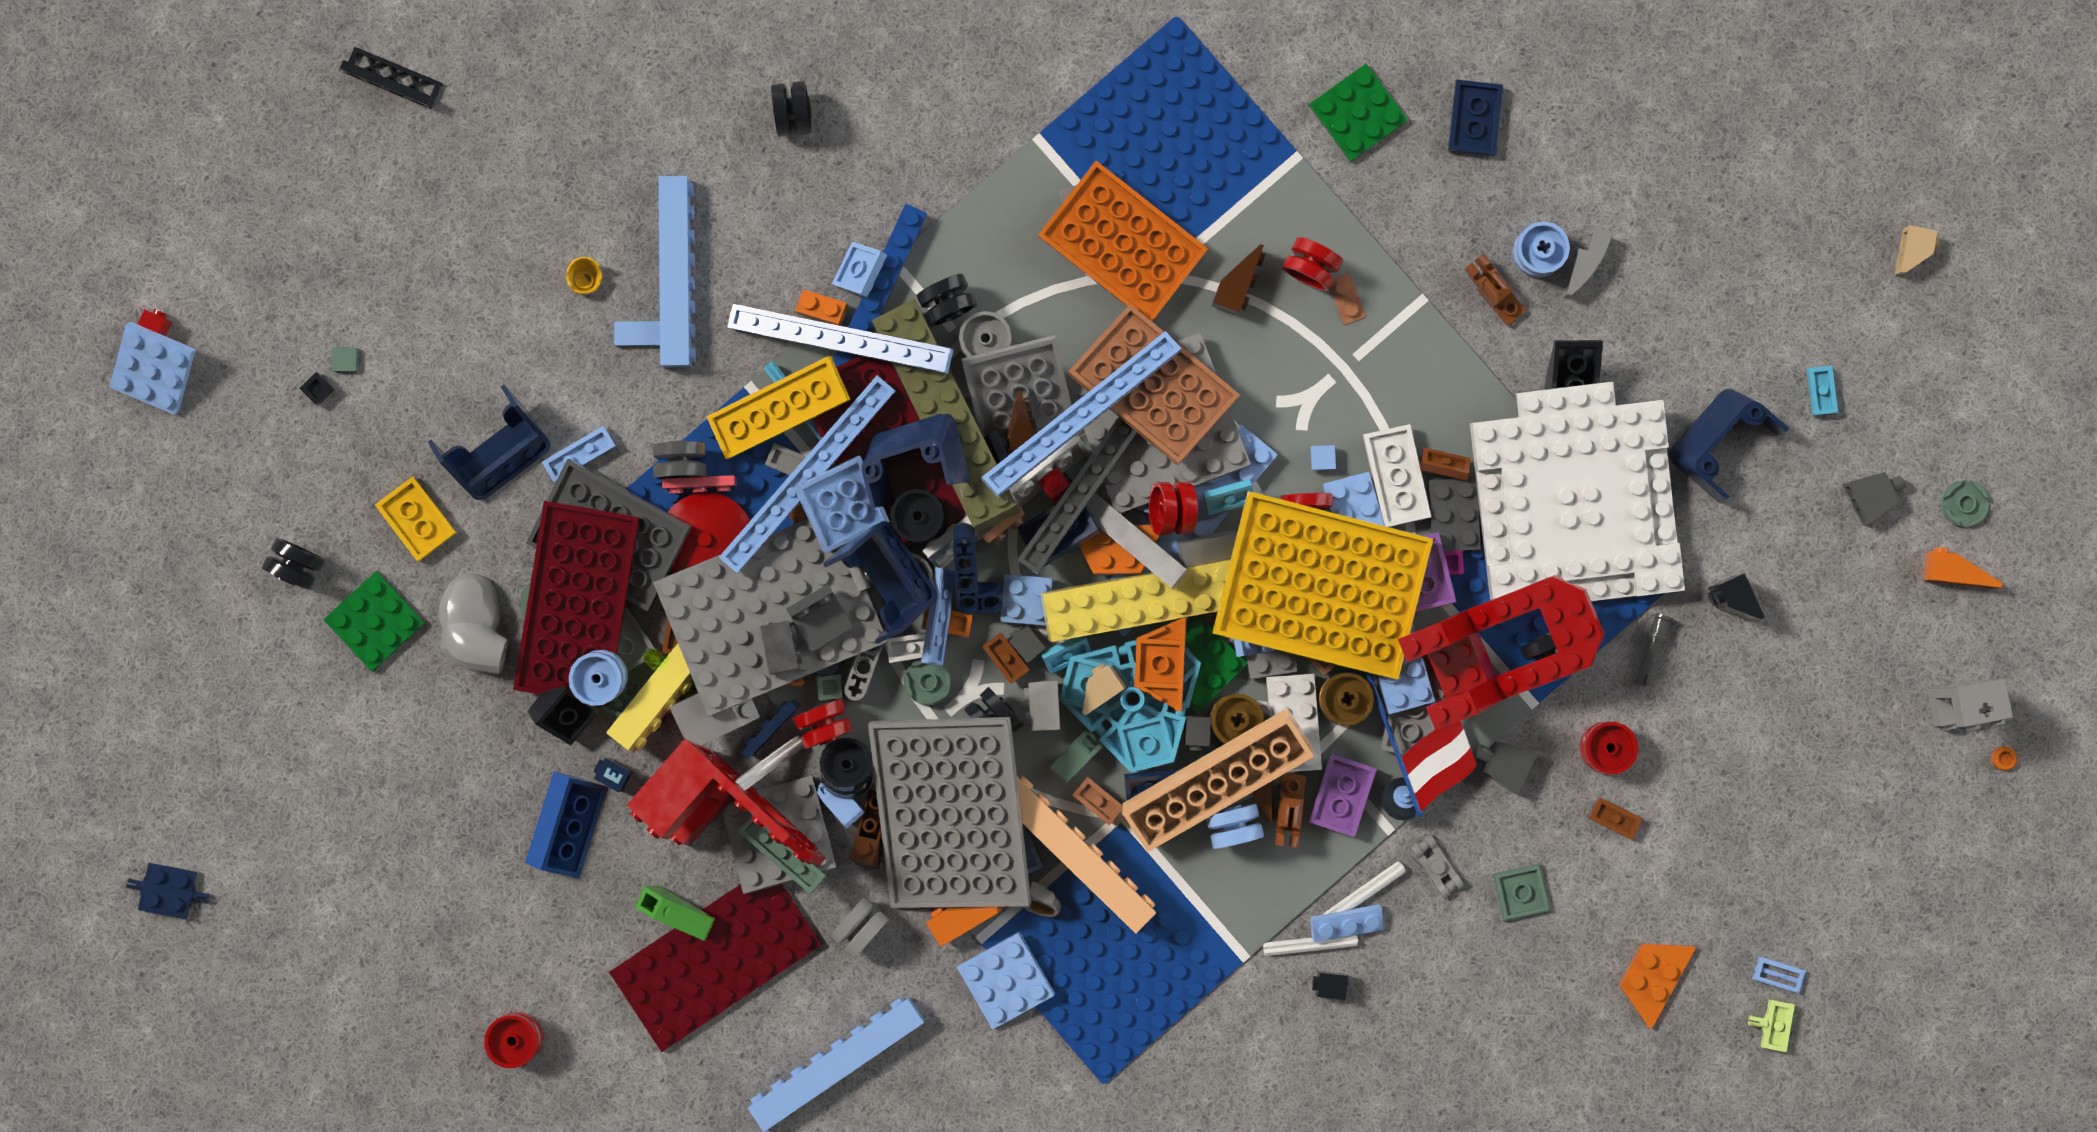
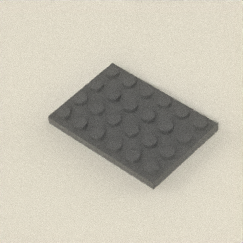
(658, 535)

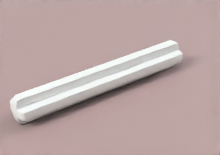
(770, 762)
(1369, 888)
(1306, 945)

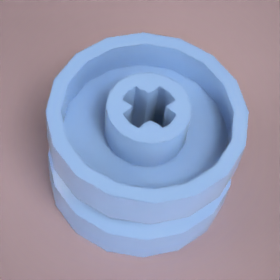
(1541, 263)
(587, 686)
(1234, 825)

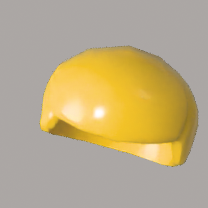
(576, 278)

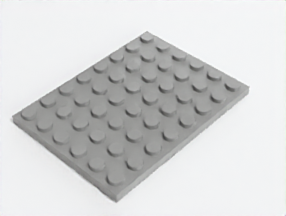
(721, 614)
(950, 812)

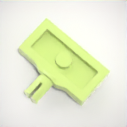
(1775, 1025)

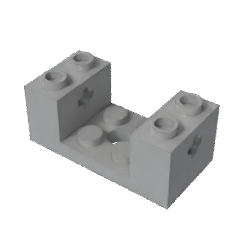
(1970, 704)

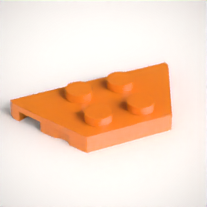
(1110, 558)
(1161, 663)
(1654, 977)

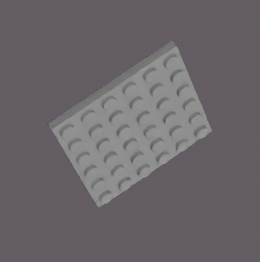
(1143, 465)

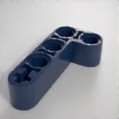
(972, 595)

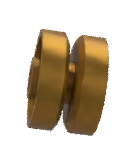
(1359, 694)
(1232, 705)

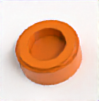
(2004, 758)

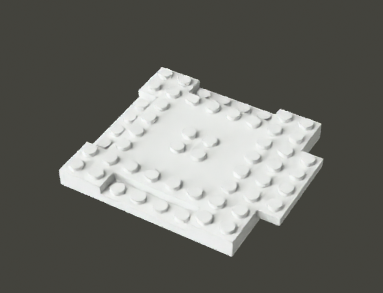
(1578, 494)

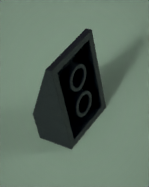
(1574, 363)

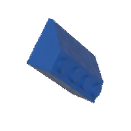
(566, 825)

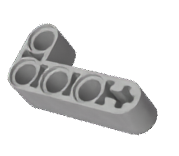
(872, 658)

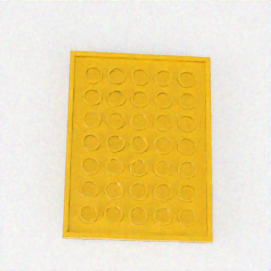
(1322, 585)

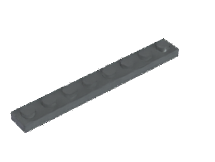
(1077, 496)

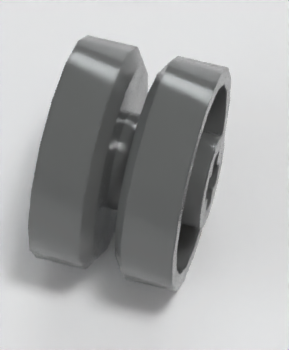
(679, 459)

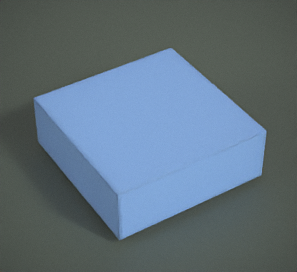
(1323, 457)

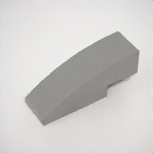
(1587, 260)
(1207, 548)

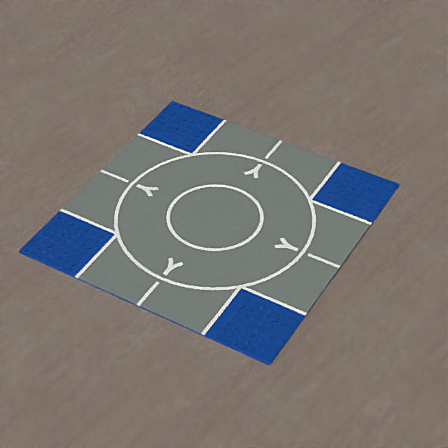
(1227, 176)

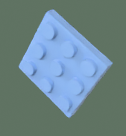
(152, 368)
(839, 504)
(1005, 980)

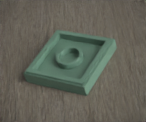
(1521, 892)

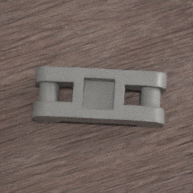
(1437, 866)

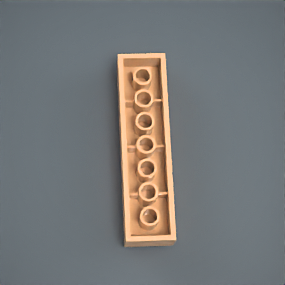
(1217, 780)
(1083, 859)

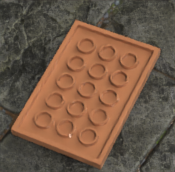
(1169, 407)

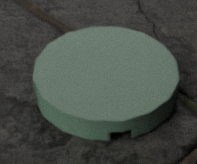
(1959, 499)
(927, 683)

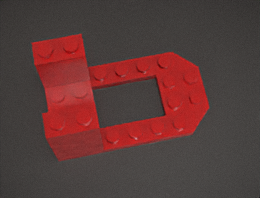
(1466, 668)
(695, 788)

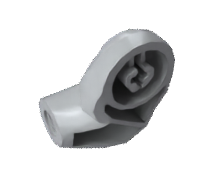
(469, 624)

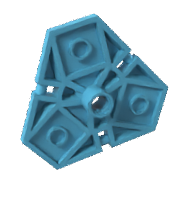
(1141, 733)

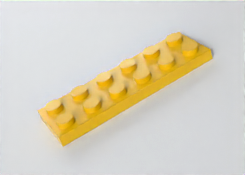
(778, 407)

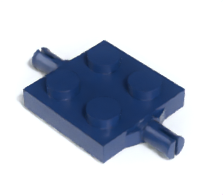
(167, 891)

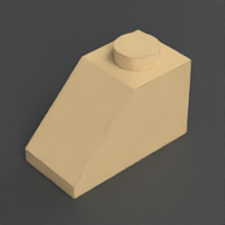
(1915, 247)
(1101, 687)

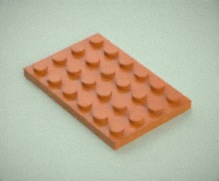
(1122, 241)

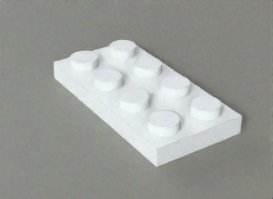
(1396, 475)
(1299, 696)

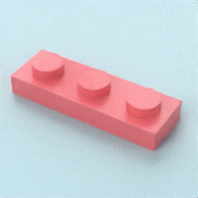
(699, 484)

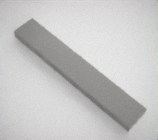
(1136, 542)

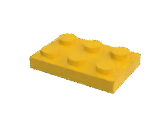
(416, 519)

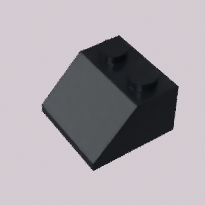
(1736, 597)
(562, 714)

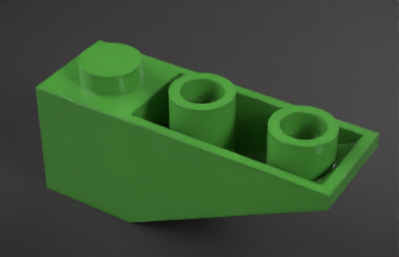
(674, 911)

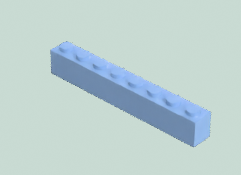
(675, 272)
(835, 1064)

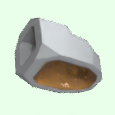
(1042, 900)

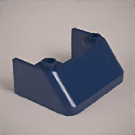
(938, 443)
(1693, 448)
(498, 457)
(893, 574)

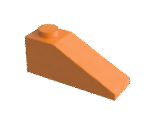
(1954, 569)
(954, 921)

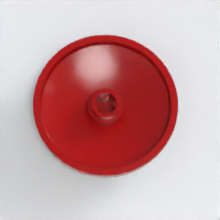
(715, 525)

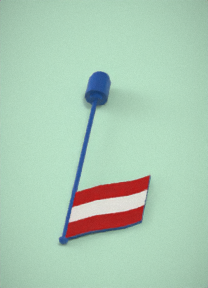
(1433, 761)

